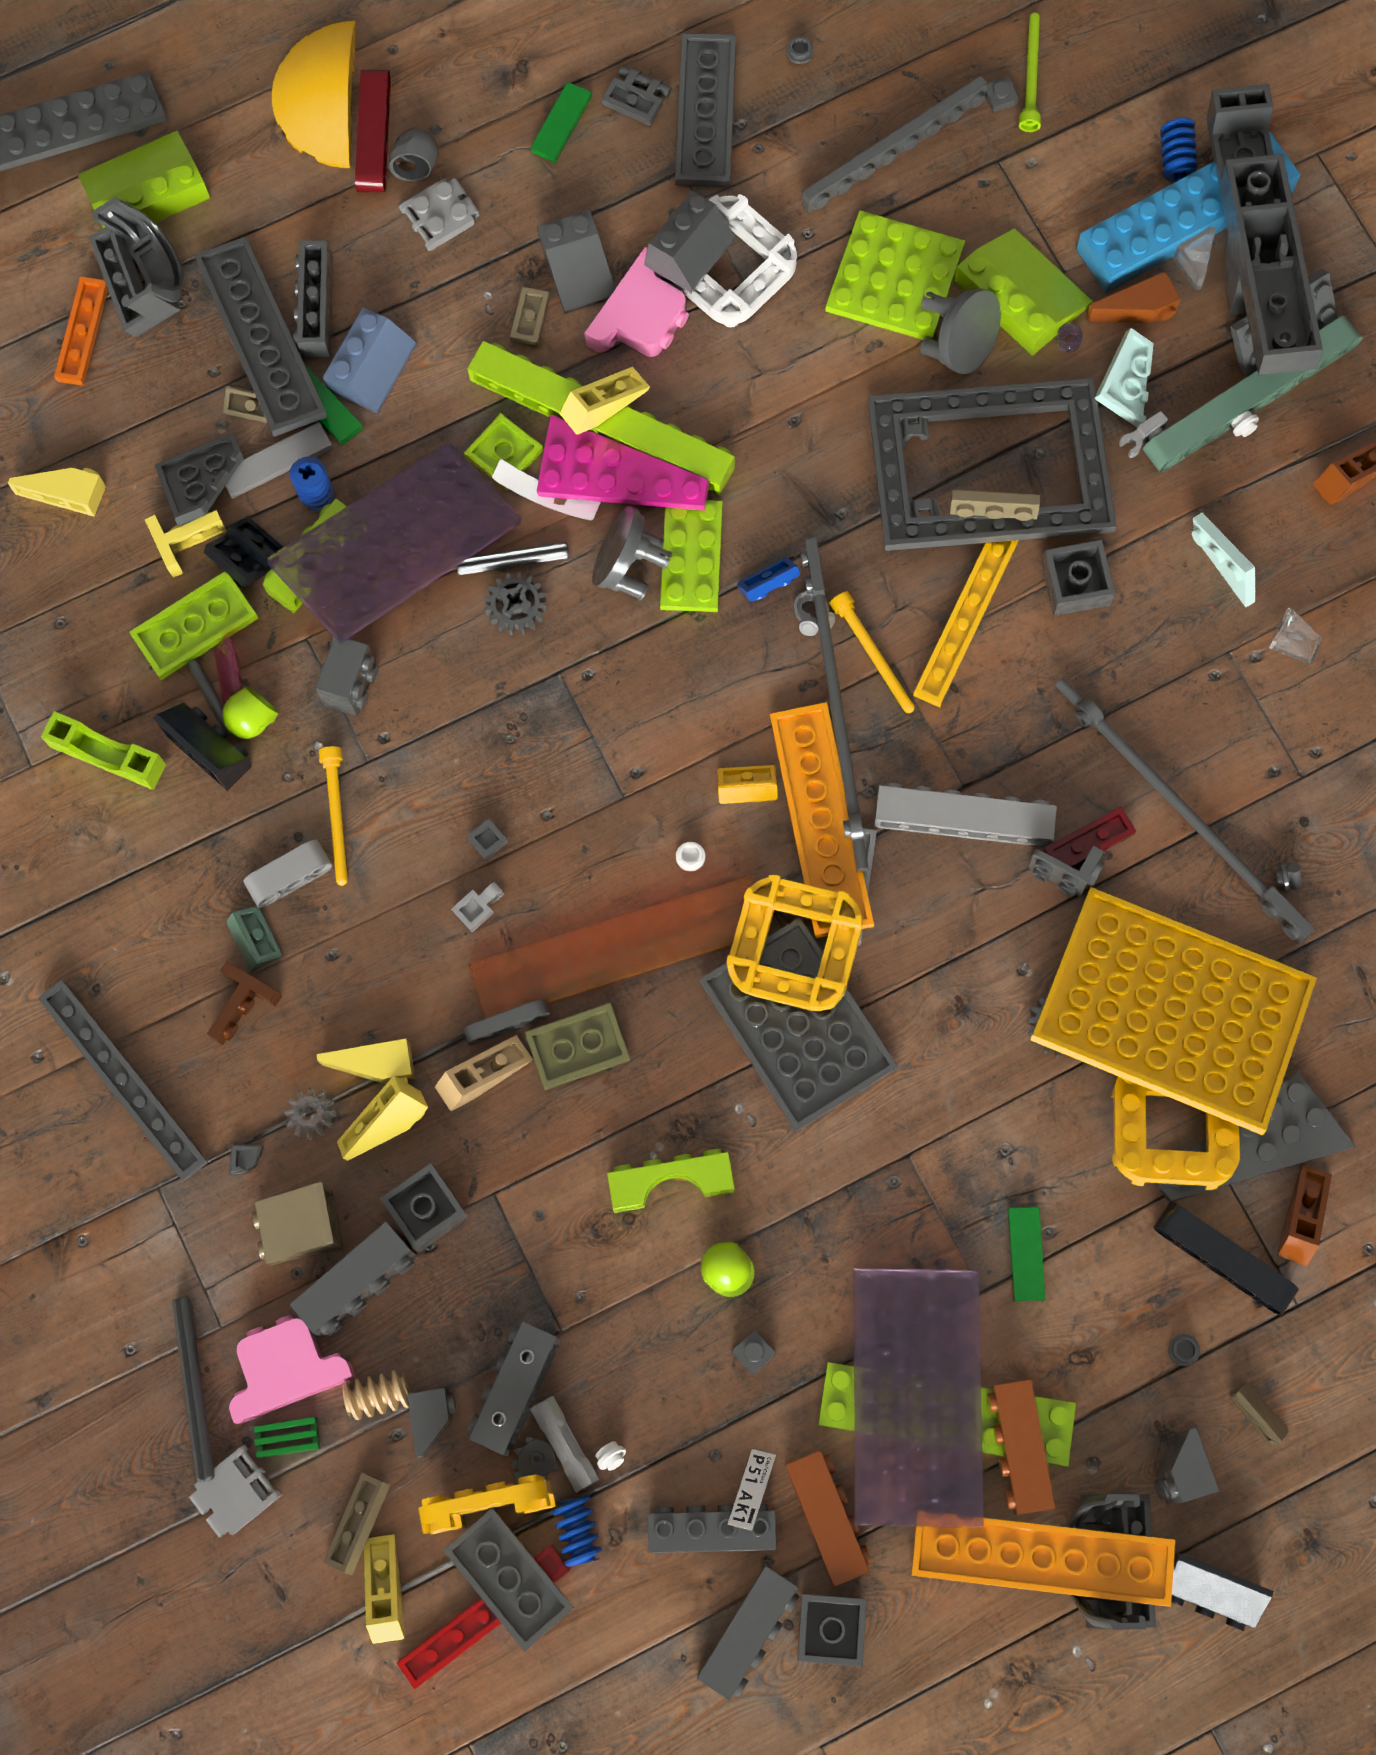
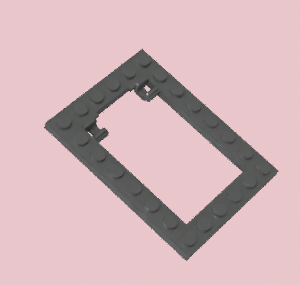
(900, 515)

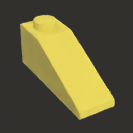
(602, 399)
(64, 488)
(374, 1061)
(386, 1116)
(383, 1590)

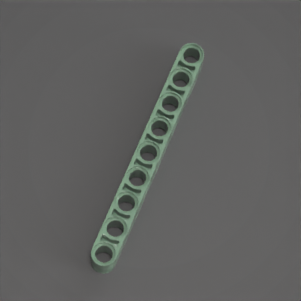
(1247, 395)

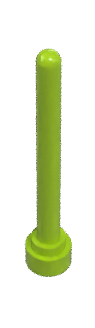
(1030, 117)

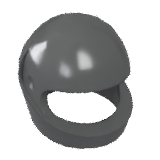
(416, 147)

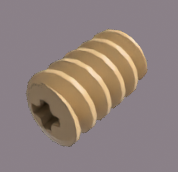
(376, 1395)

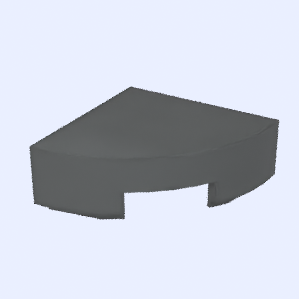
(244, 1158)

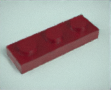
(1100, 833)

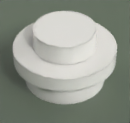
(1245, 424)
(690, 856)
(610, 1456)

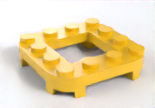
(805, 901)
(1168, 1166)
(446, 1514)

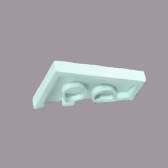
(1126, 378)
(1226, 557)

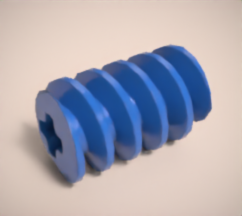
(1178, 149)
(311, 483)
(577, 1531)

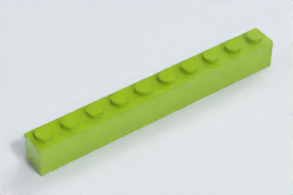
(547, 393)

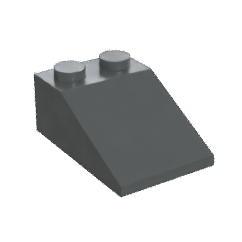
(576, 261)

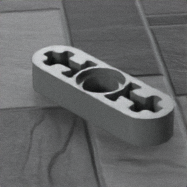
(506, 1022)

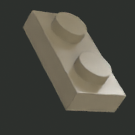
(530, 316)

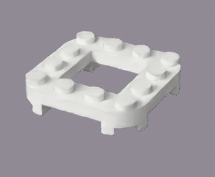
(779, 265)

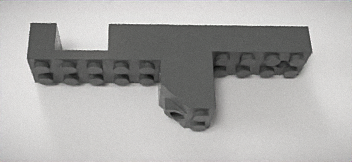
(1264, 246)

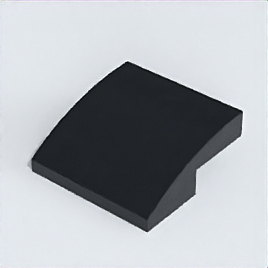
(243, 551)

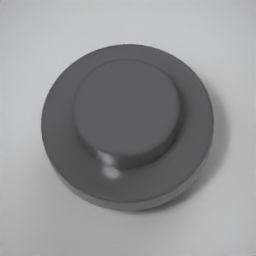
(800, 50)
(1184, 1350)

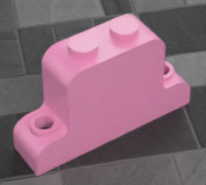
(639, 313)
(283, 1368)

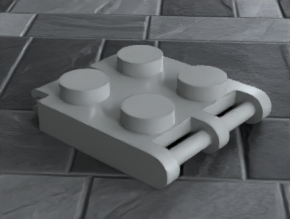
(442, 211)
(234, 1494)

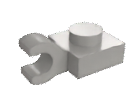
(1144, 433)
(475, 909)

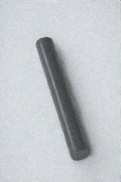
(208, 692)

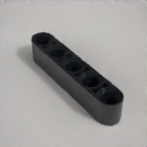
(1226, 1258)

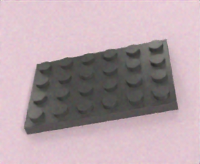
(801, 1054)

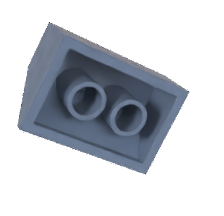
(369, 361)

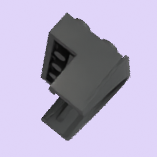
(158, 262)
(1122, 1515)

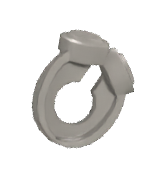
(808, 624)

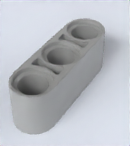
(287, 873)

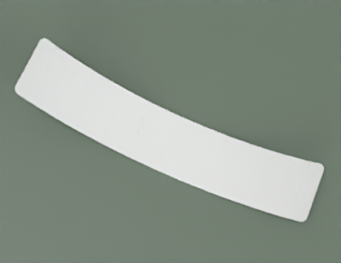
(527, 487)

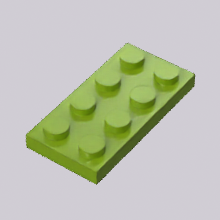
(694, 569)
(193, 625)

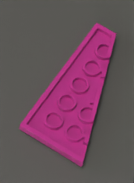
(606, 471)

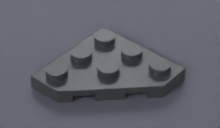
(198, 477)

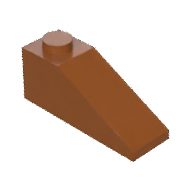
(1139, 303)
(1347, 474)
(1305, 1216)

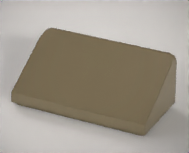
(242, 403)
(1259, 1414)

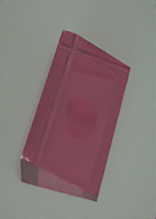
(227, 669)

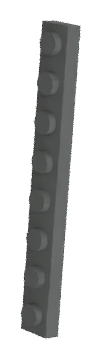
(890, 147)
(123, 1080)

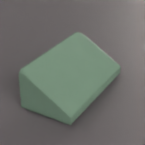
(253, 937)

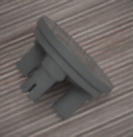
(967, 329)
(623, 546)

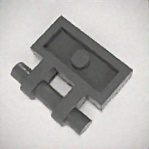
(633, 101)

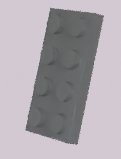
(1325, 312)
(508, 1579)

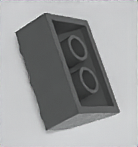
(689, 242)
(1185, 1470)

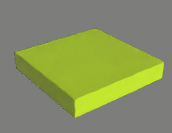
(505, 442)

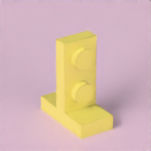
(183, 537)

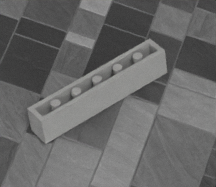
(965, 815)

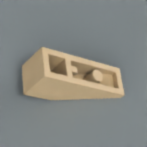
(482, 1072)

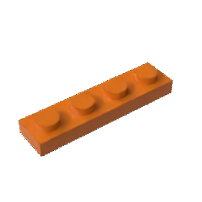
(81, 331)

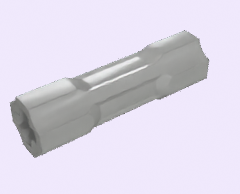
(554, 1425)

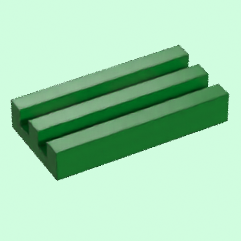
(260, 1441)

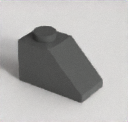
(429, 1417)

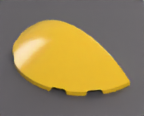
(315, 94)

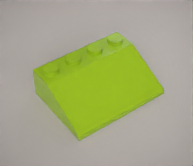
(153, 178)
(1029, 288)

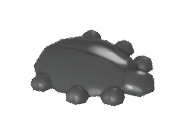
(534, 1458)

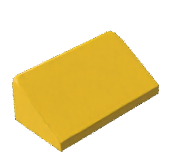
(747, 784)

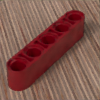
(373, 131)

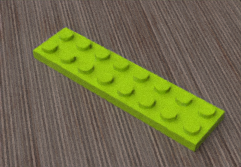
(1054, 1415)

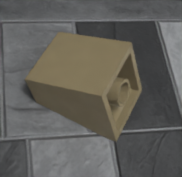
(297, 1224)

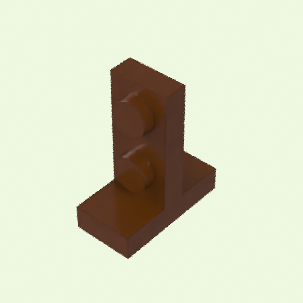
(240, 1002)

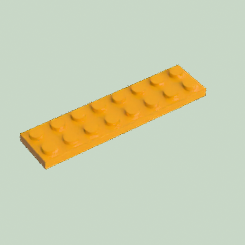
(818, 805)
(1049, 1560)

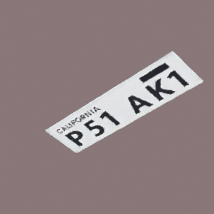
(751, 1489)

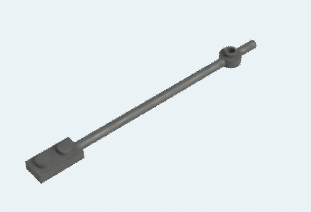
(815, 585)
(1272, 902)

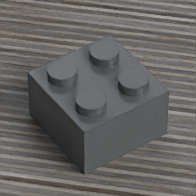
(1078, 577)
(347, 676)
(424, 1208)
(831, 1629)

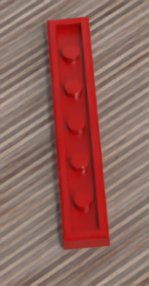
(465, 1630)

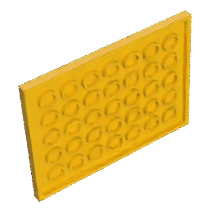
(1175, 1010)

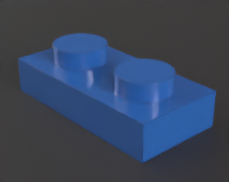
(773, 576)

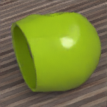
(248, 713)
(727, 1269)

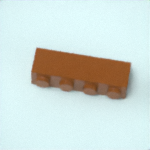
(1022, 1447)
(827, 1518)

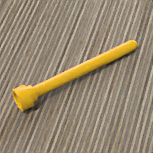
(843, 605)
(331, 759)

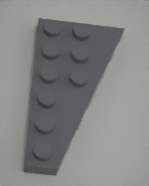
(1296, 1133)

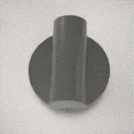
(1289, 877)

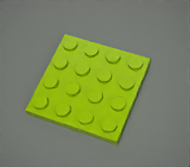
(889, 273)

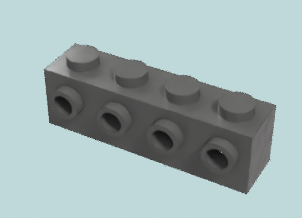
(314, 299)
(708, 1531)

